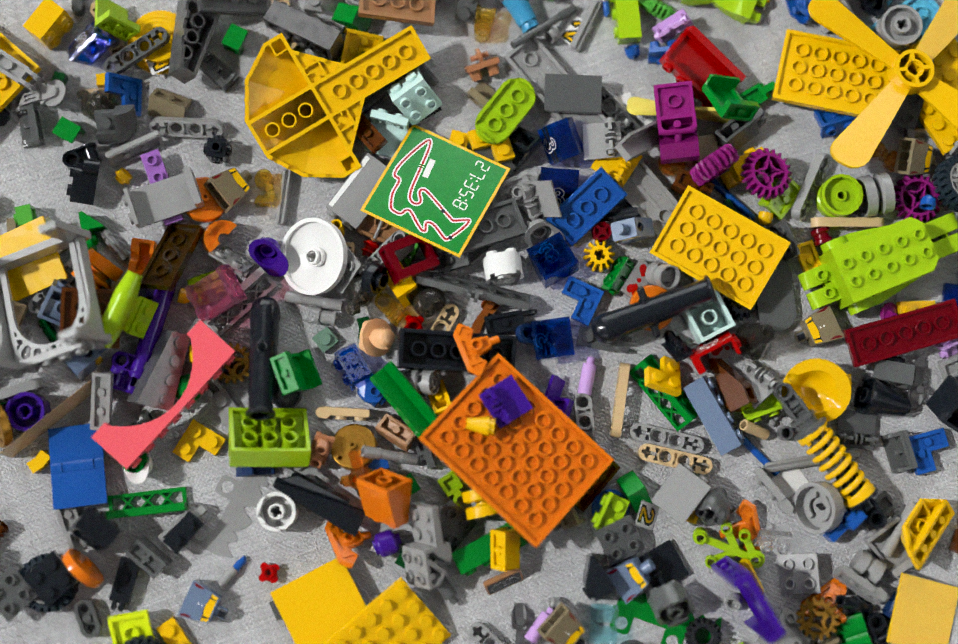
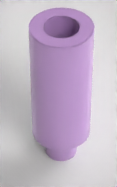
(587, 376)
(532, 634)

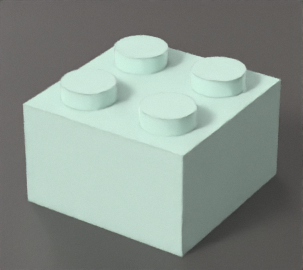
(709, 320)

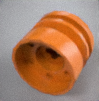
(102, 270)

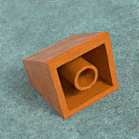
(385, 497)

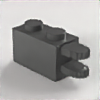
(740, 132)

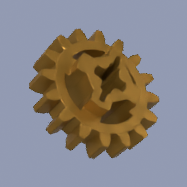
(234, 372)
(825, 613)

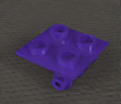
(505, 401)

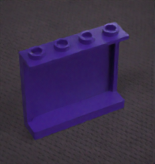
(764, 621)

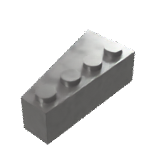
(305, 30)

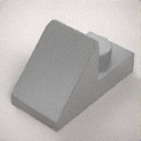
(324, 7)

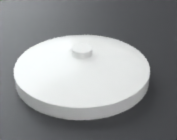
(314, 255)

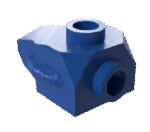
(799, 10)
(370, 393)

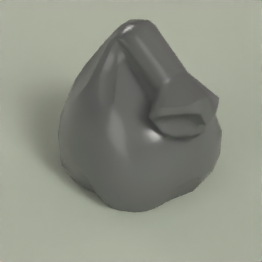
(715, 507)

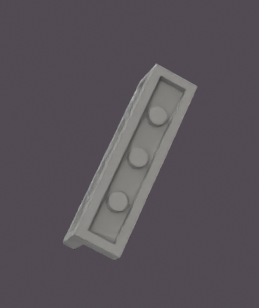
(248, 284)

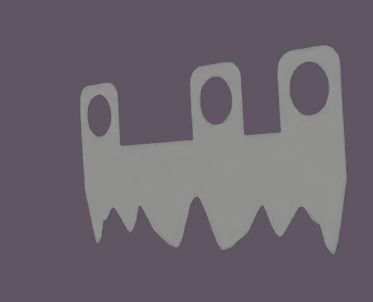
(234, 517)

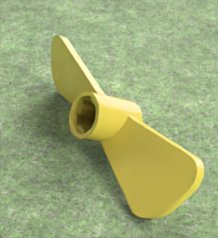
(644, 106)

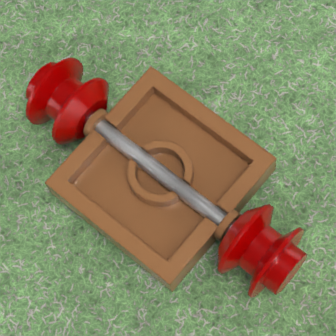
(377, 232)

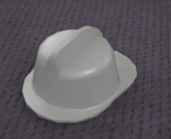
(538, 231)

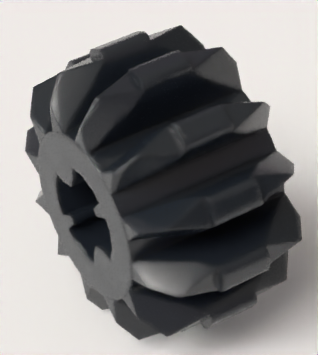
(737, 312)

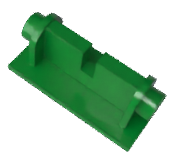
(612, 281)

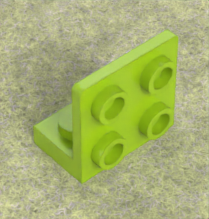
(114, 20)

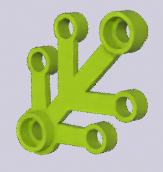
(731, 549)

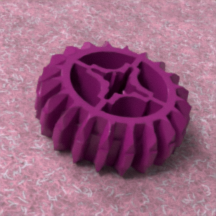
(714, 164)
(770, 165)
(902, 193)

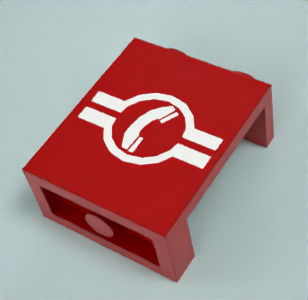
(711, 345)

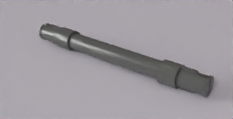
(525, 37)

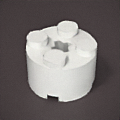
(502, 266)
(267, 516)

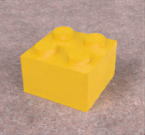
(49, 24)

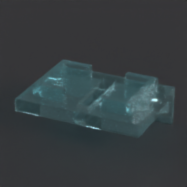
(603, 634)

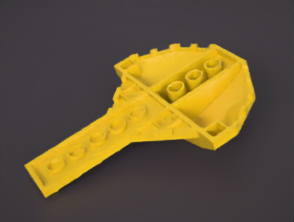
(311, 107)

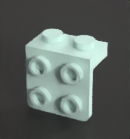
(414, 97)
(391, 127)

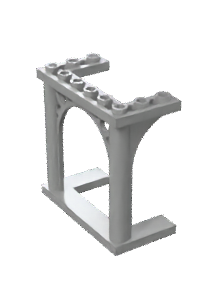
(71, 342)

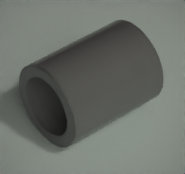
(788, 429)

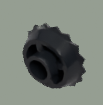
(374, 278)

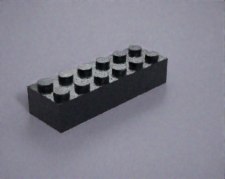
(439, 352)

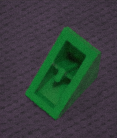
(348, 16)
(633, 490)

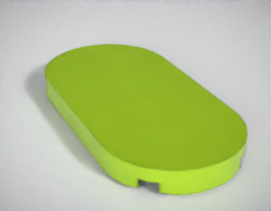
(505, 111)

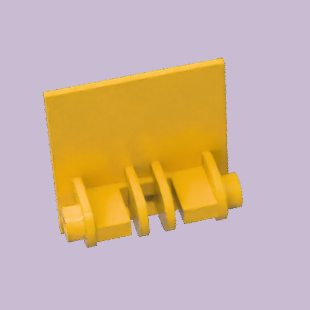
(617, 168)

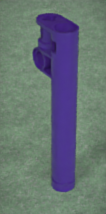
(133, 368)

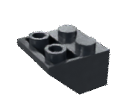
(945, 402)

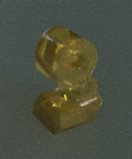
(264, 182)

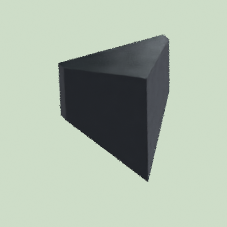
(523, 145)

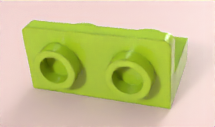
(781, 204)
(768, 406)
(612, 509)

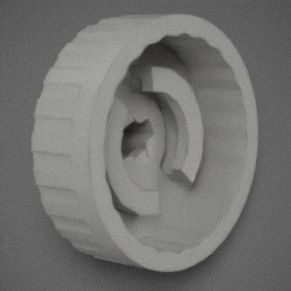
(828, 507)

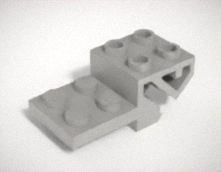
(428, 548)

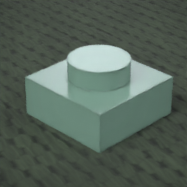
(325, 339)

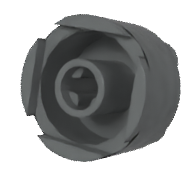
(670, 604)

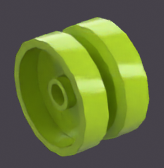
(846, 188)

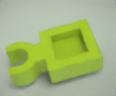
(450, 485)

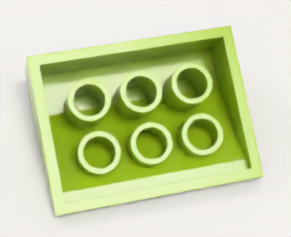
(271, 442)

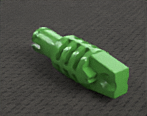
(657, 8)

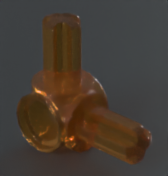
(358, 470)

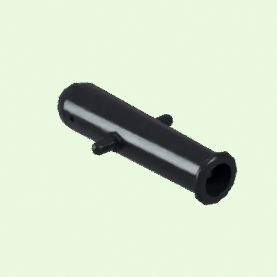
(652, 310)
(262, 347)

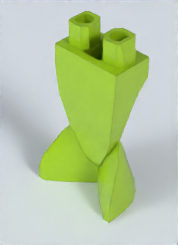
(738, 10)

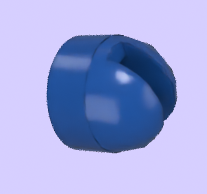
(632, 51)
(928, 202)

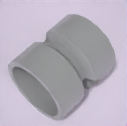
(663, 275)
(424, 382)
(867, 567)

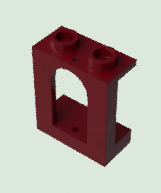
(393, 265)

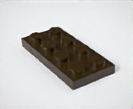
(171, 256)

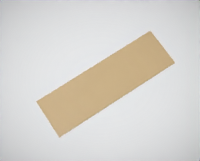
(48, 421)

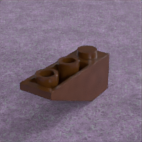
(735, 389)

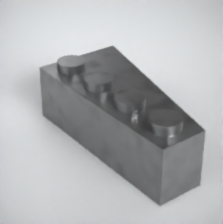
(190, 40)
(162, 372)

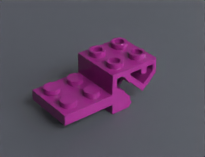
(676, 122)

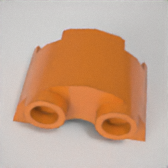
(212, 232)
(141, 253)

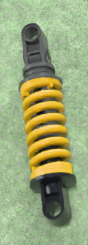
(831, 456)

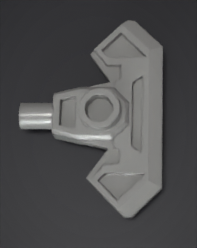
(512, 188)

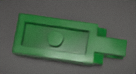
(758, 92)

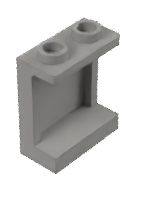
(681, 493)
(875, 541)

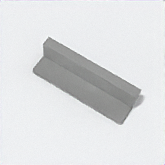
(638, 141)

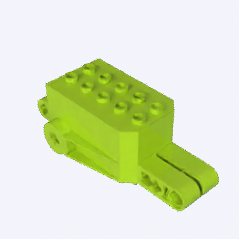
(878, 262)

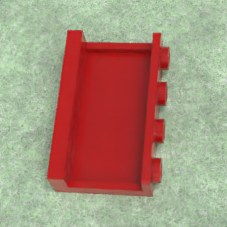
(694, 59)

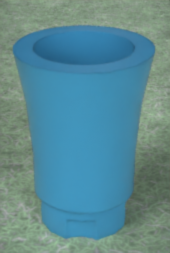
(522, 14)

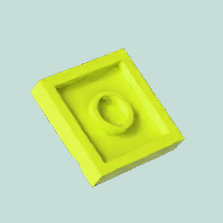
(129, 625)

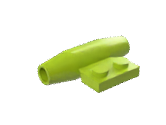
(127, 310)

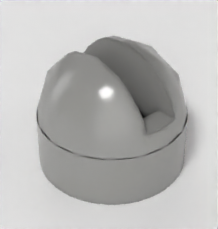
(552, 34)
(734, 601)

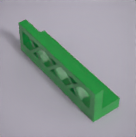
(679, 405)
(153, 509)

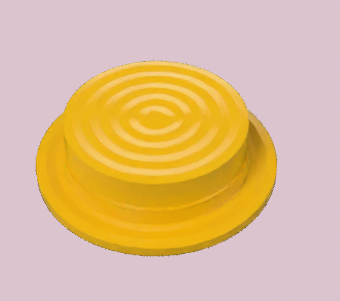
(148, 22)
(820, 386)

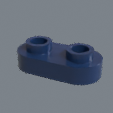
(524, 334)

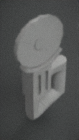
(49, 95)

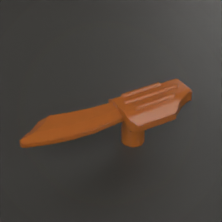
(488, 307)

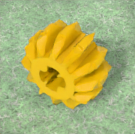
(604, 254)

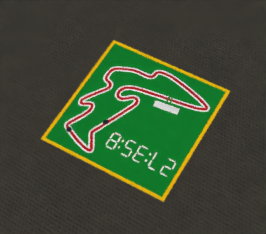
(435, 190)

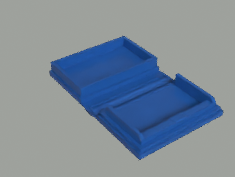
(76, 467)

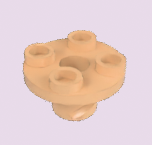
(376, 337)

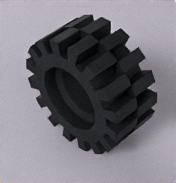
(701, 623)

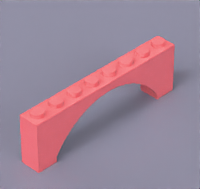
(131, 442)

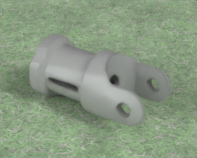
(322, 316)

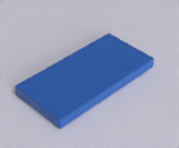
(588, 205)

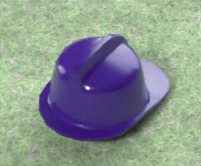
(269, 257)

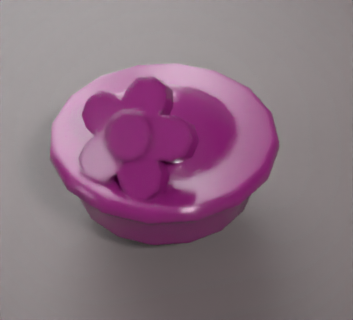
(888, 310)

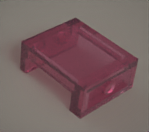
(215, 293)

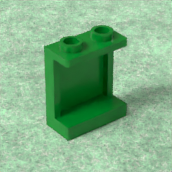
(726, 100)
(296, 372)

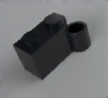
(84, 181)

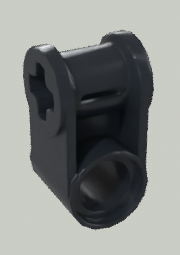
(81, 153)
(878, 632)

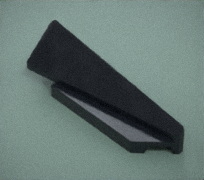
(322, 501)

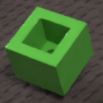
(24, 214)

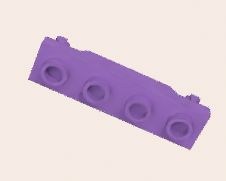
(156, 172)

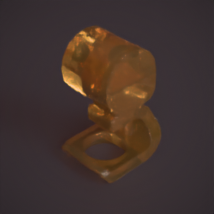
(888, 158)

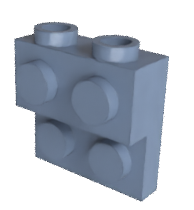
(52, 304)

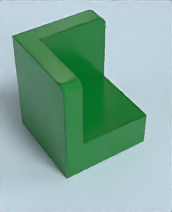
(234, 39)
(67, 130)

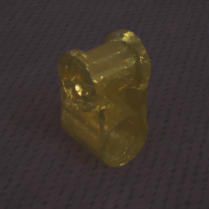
(484, 20)
(391, 309)

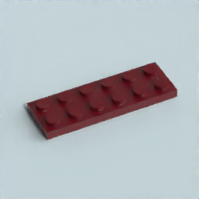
(902, 333)

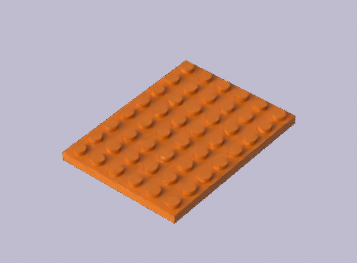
(529, 467)

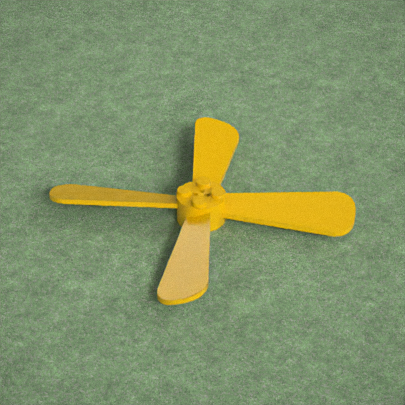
(907, 75)

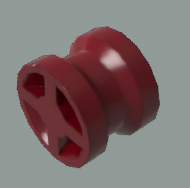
(604, 229)
(821, 236)

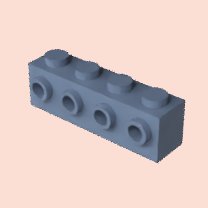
(714, 415)

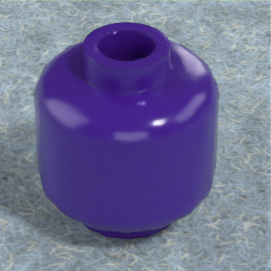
(386, 543)

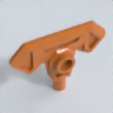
(473, 348)
(749, 521)
(344, 542)
(829, 592)

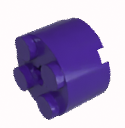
(23, 401)

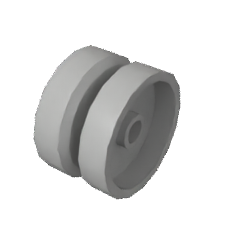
(899, 27)
(877, 194)

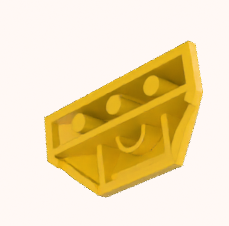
(925, 528)

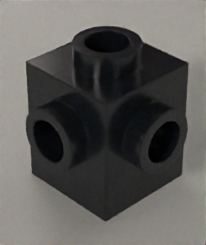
(220, 155)

